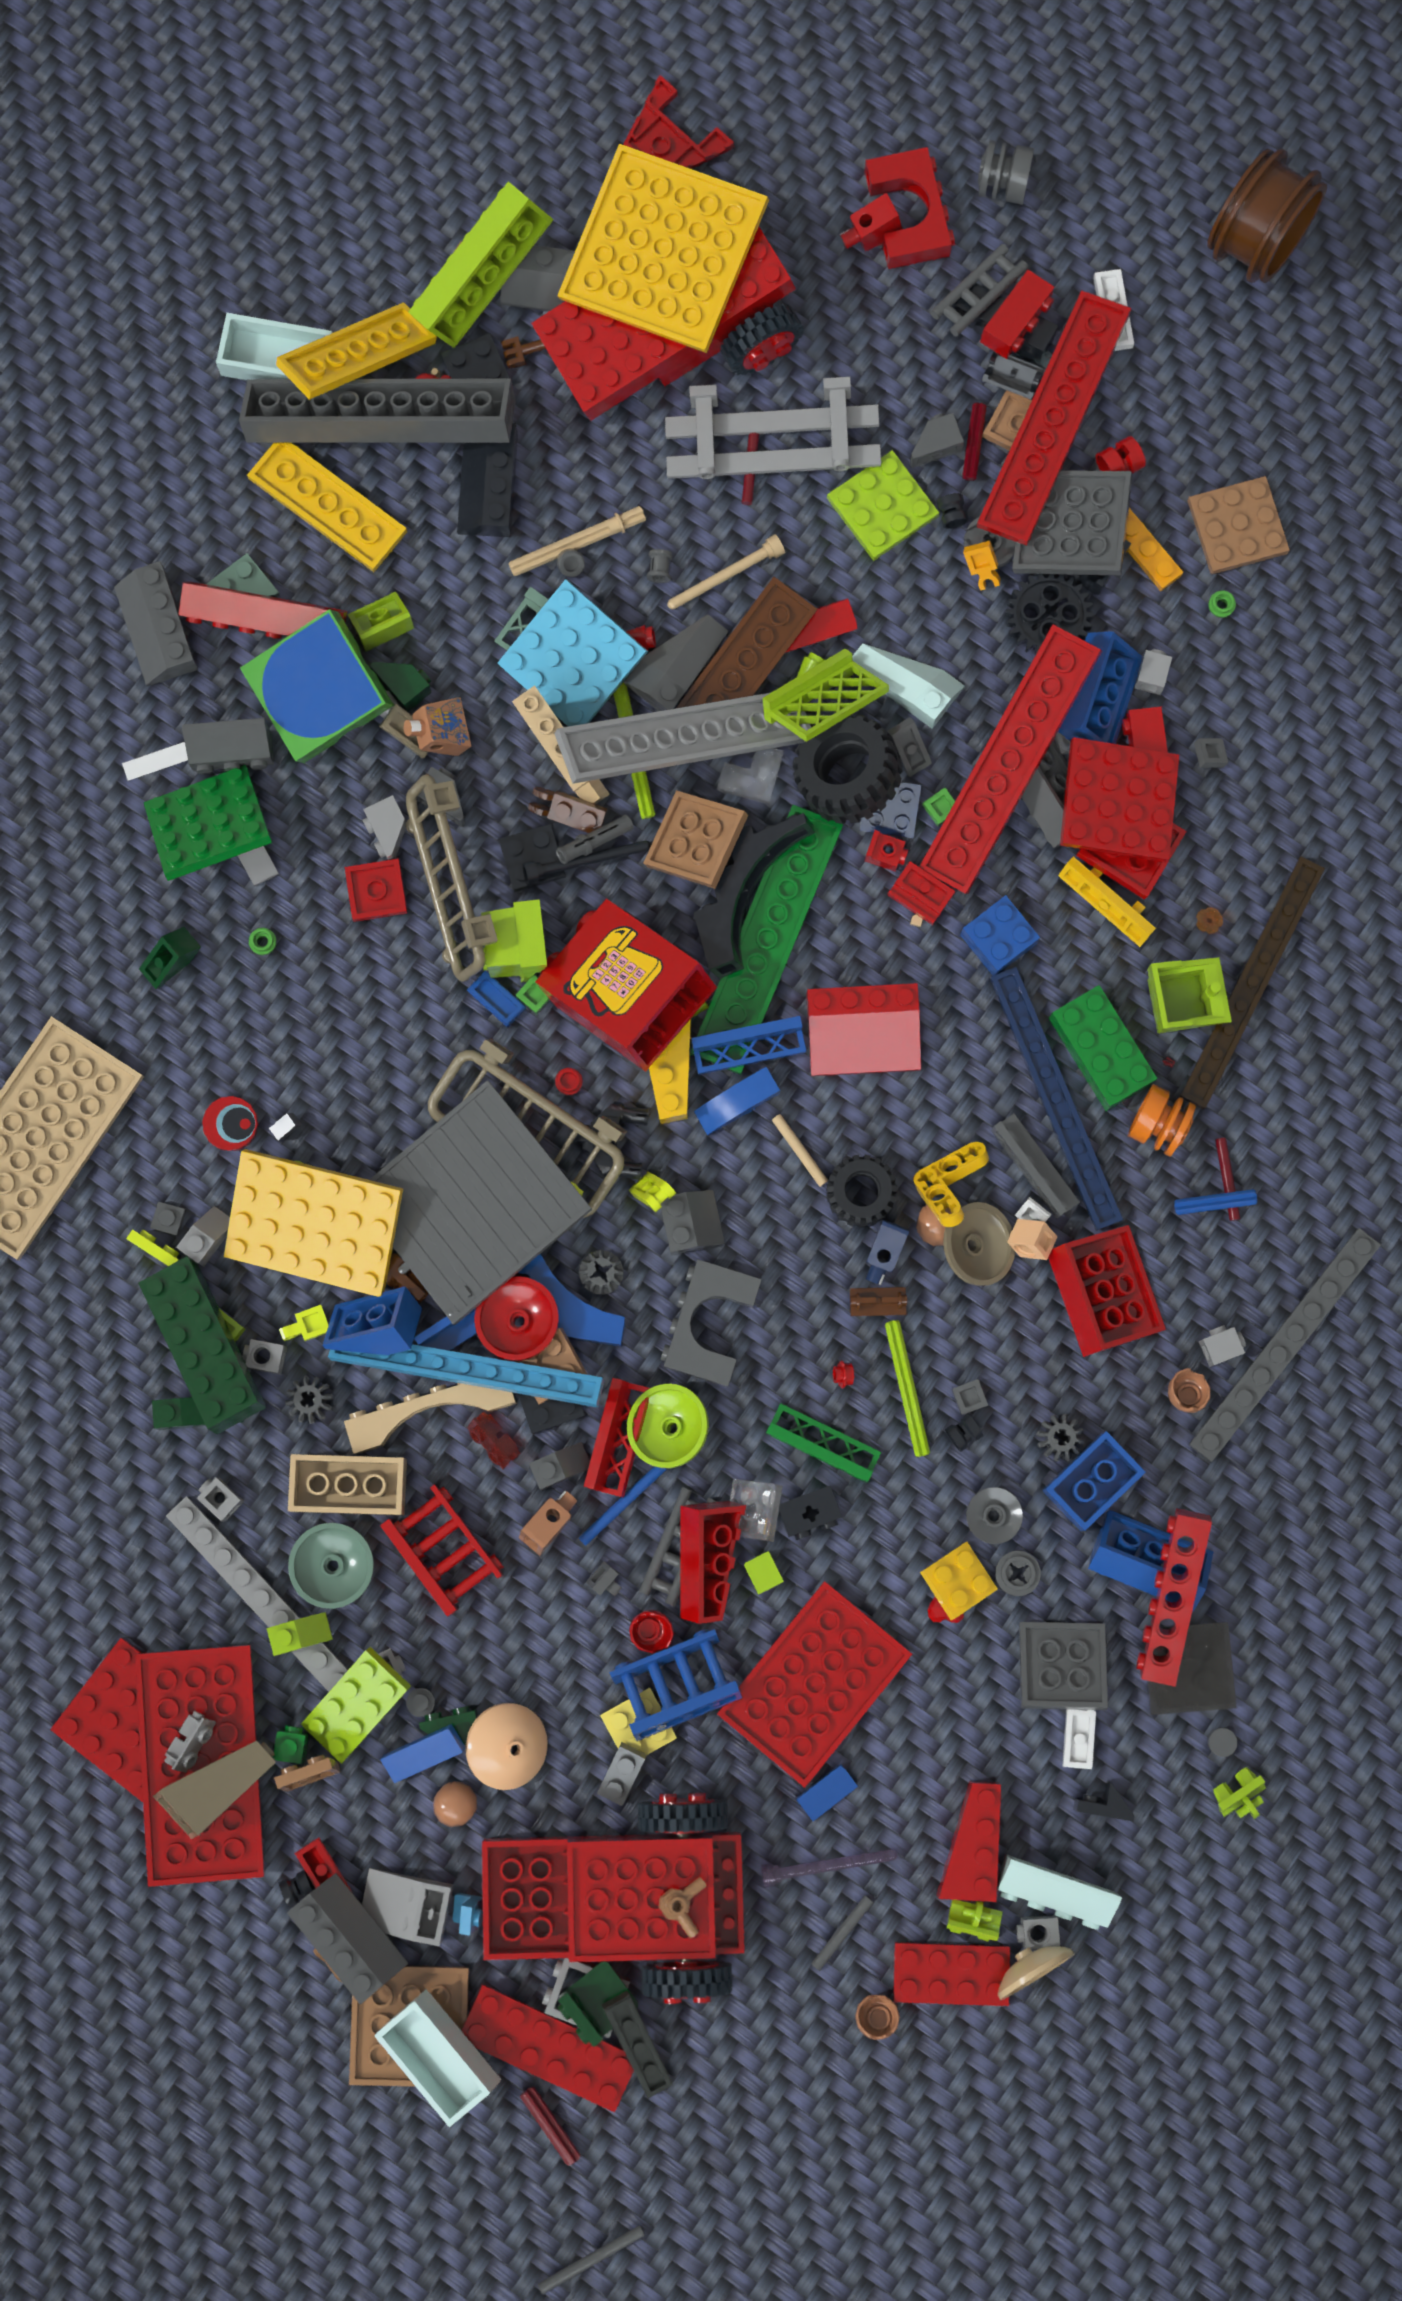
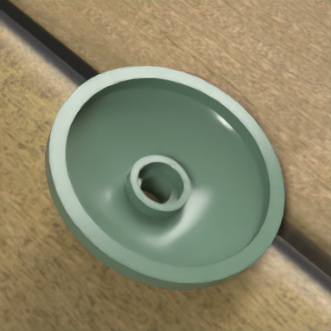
(310, 1565)

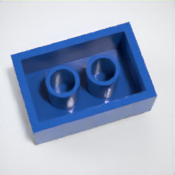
(1093, 1481)

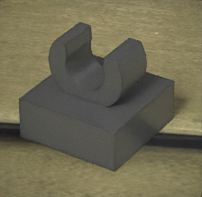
(603, 1580)

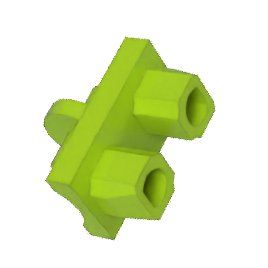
(1250, 1788)
(974, 1920)

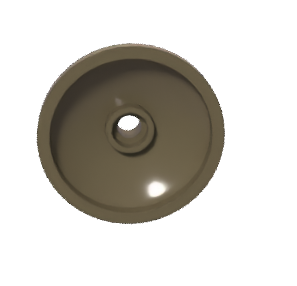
(989, 1252)

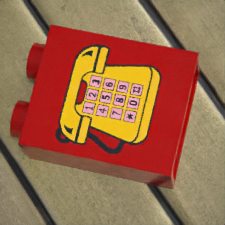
(625, 983)

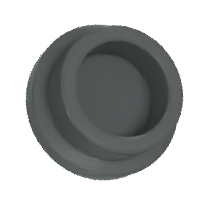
(420, 1702)

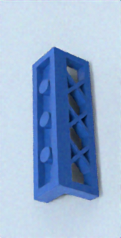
(745, 1035)
(446, 1335)

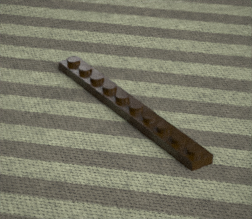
(1253, 981)

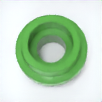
(1225, 597)
(260, 933)

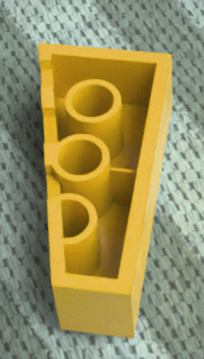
(671, 1078)

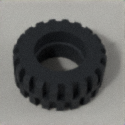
(866, 792)

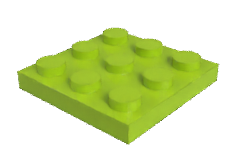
(882, 505)

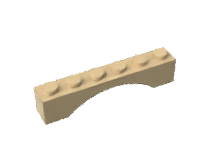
(375, 1428)

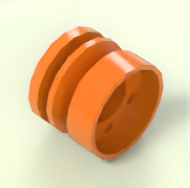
(1162, 1120)

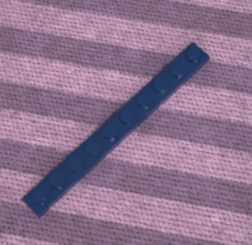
(1056, 1099)

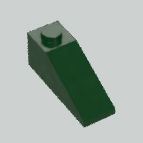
(176, 1414)

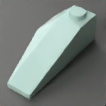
(912, 684)

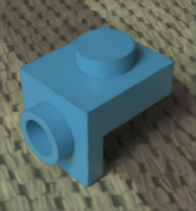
(468, 1912)

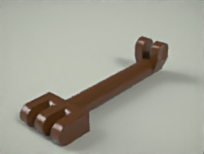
(519, 351)

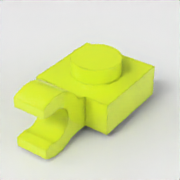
(309, 1323)

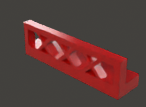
(608, 1440)

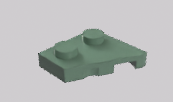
(246, 577)

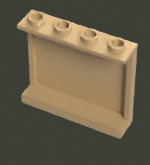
(544, 725)

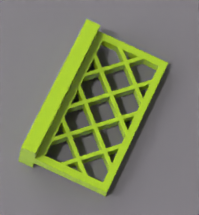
(814, 685)

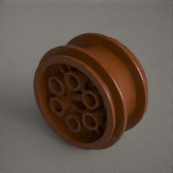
(1266, 215)

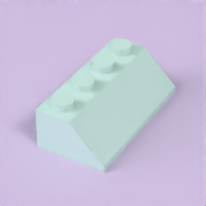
(1057, 1891)

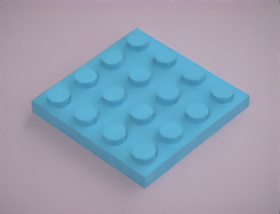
(572, 655)

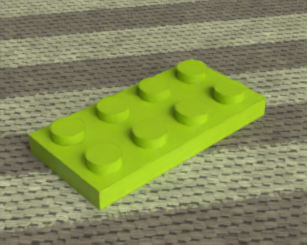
(355, 1705)

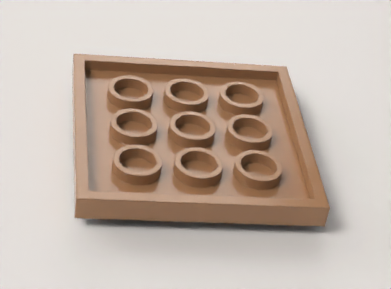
(368, 2058)

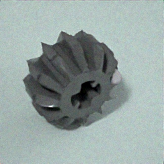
(299, 1399)
(1068, 1432)

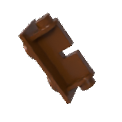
(878, 1301)

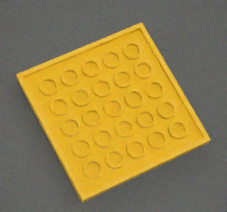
(663, 248)

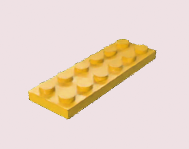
(355, 351)
(327, 504)

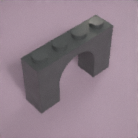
(706, 1283)

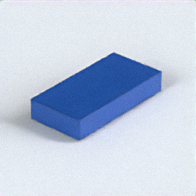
(496, 999)

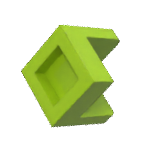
(763, 1572)

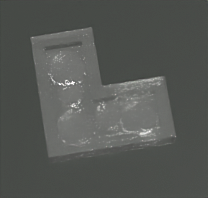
(754, 782)

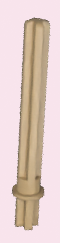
(578, 540)

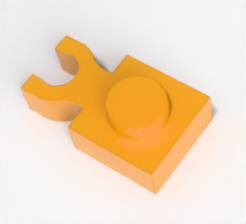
(982, 561)

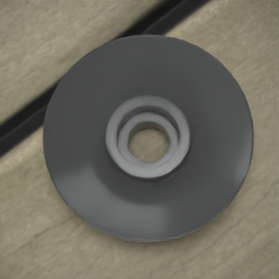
(1005, 1505)

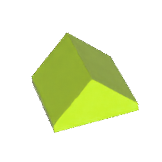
(381, 621)

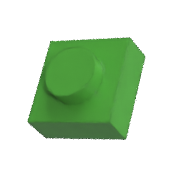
(939, 806)
(532, 995)

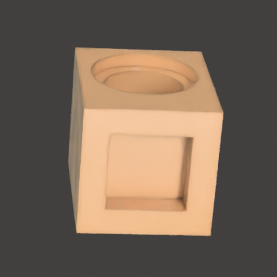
(1032, 1239)

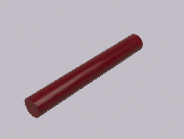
(748, 486)
(1227, 1175)

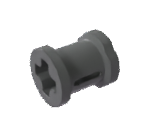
(659, 566)

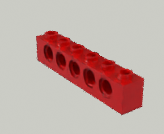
(1166, 1668)

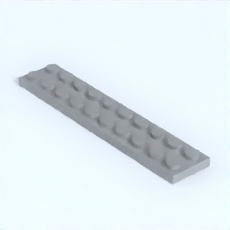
(670, 738)

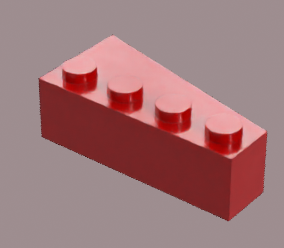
(973, 1855)

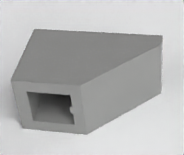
(388, 825)

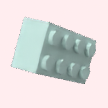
(252, 346)
(438, 2058)

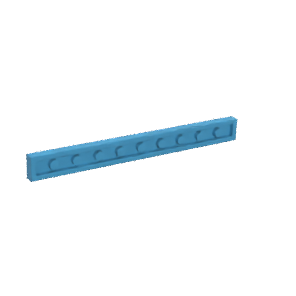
(484, 1373)

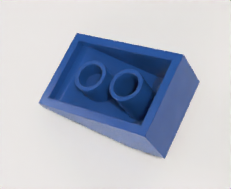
(374, 1323)

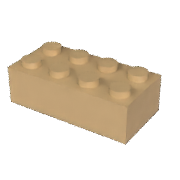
(347, 1484)

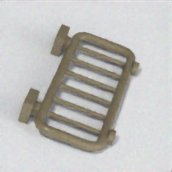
(477, 930)
(496, 1054)

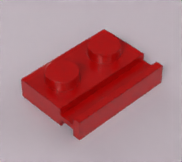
(921, 893)

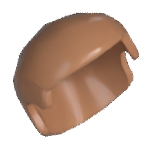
(930, 1228)
(1189, 1391)
(455, 1804)
(877, 2017)

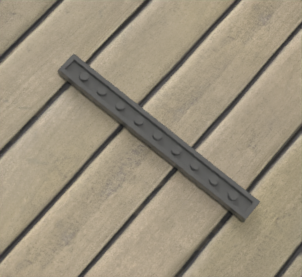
(1284, 1345)

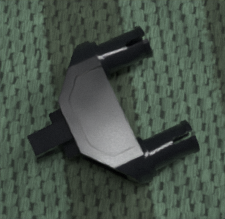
(619, 1114)

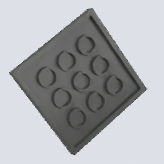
(1080, 526)

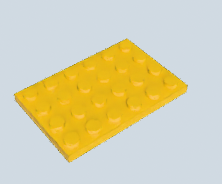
(313, 1222)

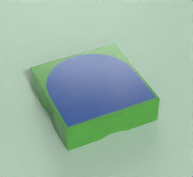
(316, 686)

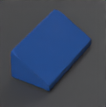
(826, 1792)

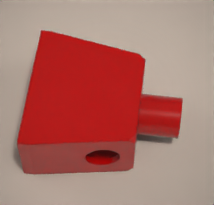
(871, 224)

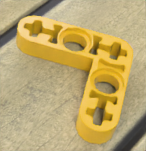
(940, 1180)

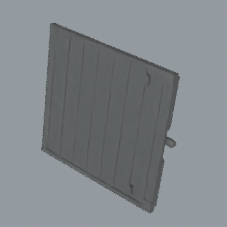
(477, 1202)

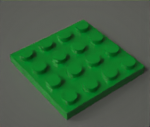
(207, 823)

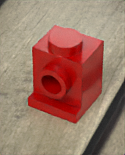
(877, 856)

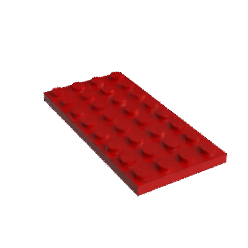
(220, 1688)

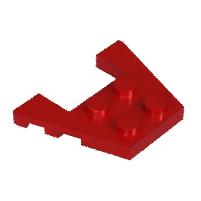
(663, 139)

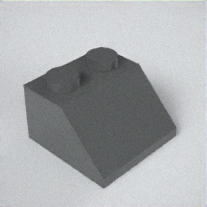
(691, 1222)

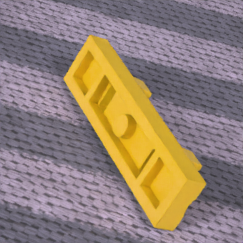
(1107, 902)

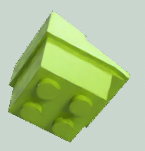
(520, 941)
(1188, 994)

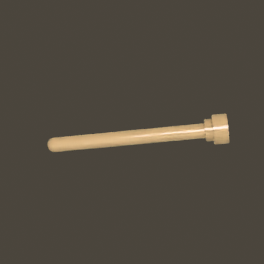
(772, 548)

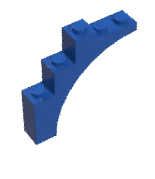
(577, 1318)

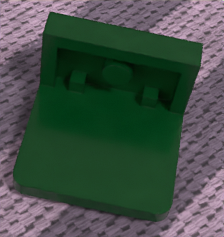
(584, 2000)

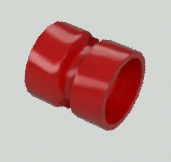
(1124, 457)

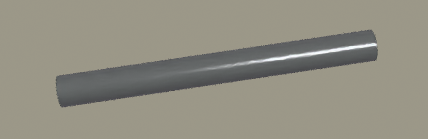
(591, 2259)

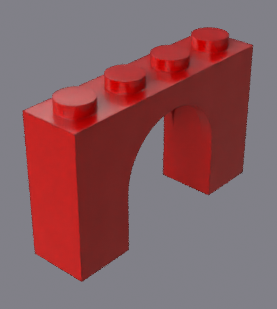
(913, 173)

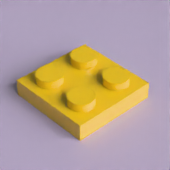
(958, 1580)

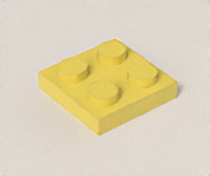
(619, 1718)

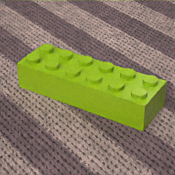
(480, 265)

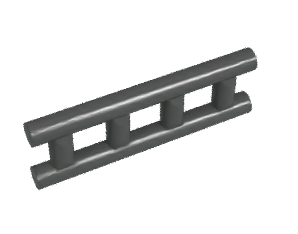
(979, 305)
(662, 1555)

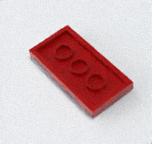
(949, 1973)

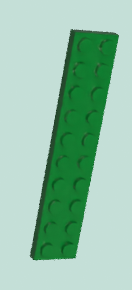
(770, 935)

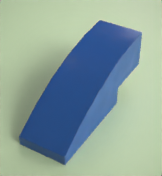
(737, 1101)

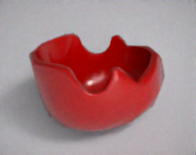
(651, 1631)

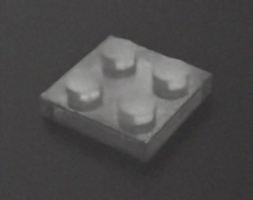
(761, 1510)

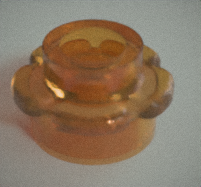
(1214, 915)

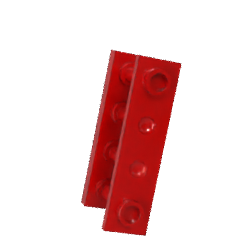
(414, 1553)

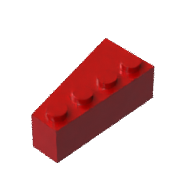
(707, 1557)

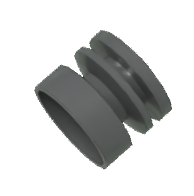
(1005, 172)

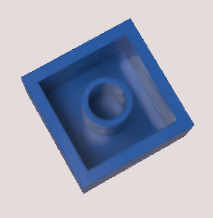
(999, 936)

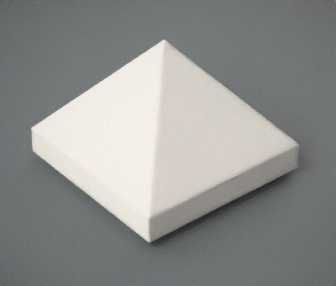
(1032, 1211)

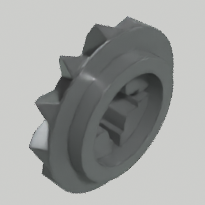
(614, 1274)
(1031, 1574)

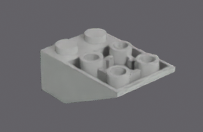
(408, 1905)

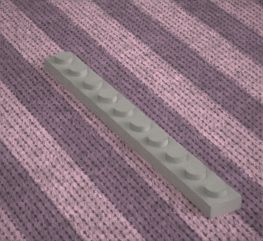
(251, 1586)

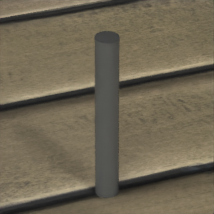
(842, 1932)

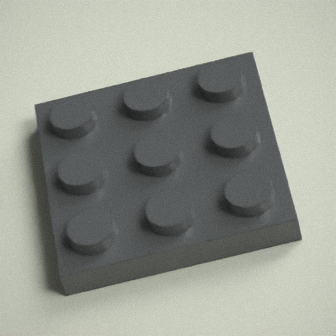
(1063, 1666)

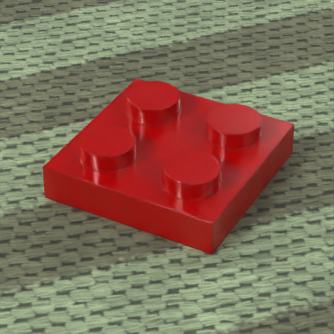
(375, 890)

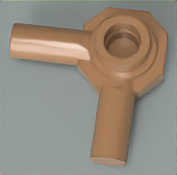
(676, 1904)

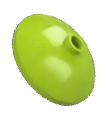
(669, 1406)

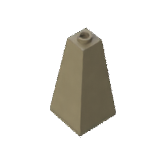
(209, 1791)

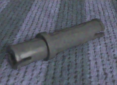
(586, 843)

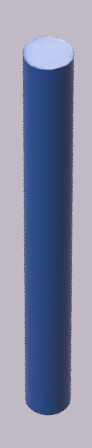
(621, 1504)

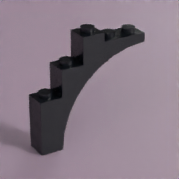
(753, 854)

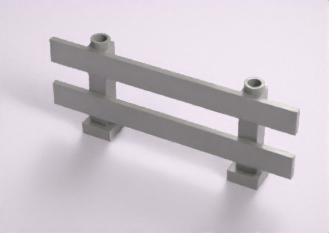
(707, 425)

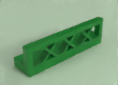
(819, 1452)

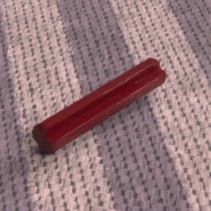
(974, 441)
(550, 2126)

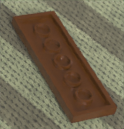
(753, 646)

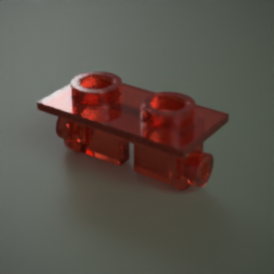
(484, 1431)

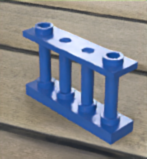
(671, 1712)

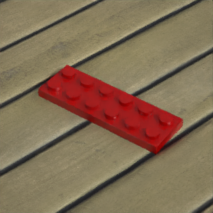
(547, 2048)

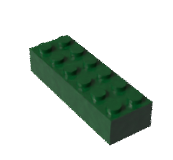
(202, 1345)

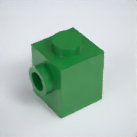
(291, 1745)

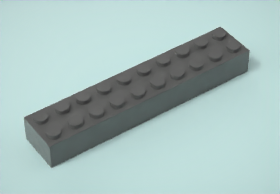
(380, 412)

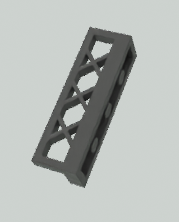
(1035, 1166)

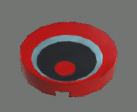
(230, 1123)

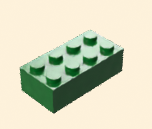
(1102, 1048)

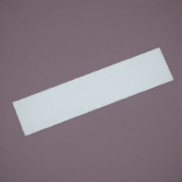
(155, 761)

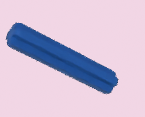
(1215, 1202)

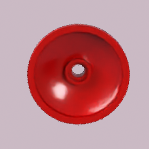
(517, 1299)

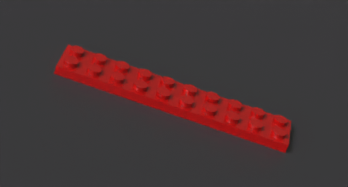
(1054, 418)
(1010, 759)

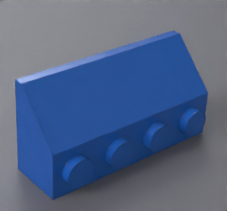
(1106, 693)
(1132, 1555)

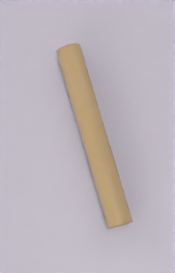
(800, 1150)

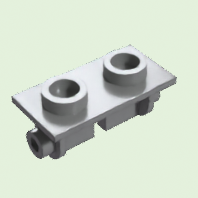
(183, 1754)

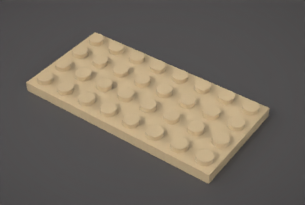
(50, 1125)

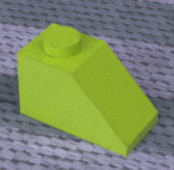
(299, 1633)

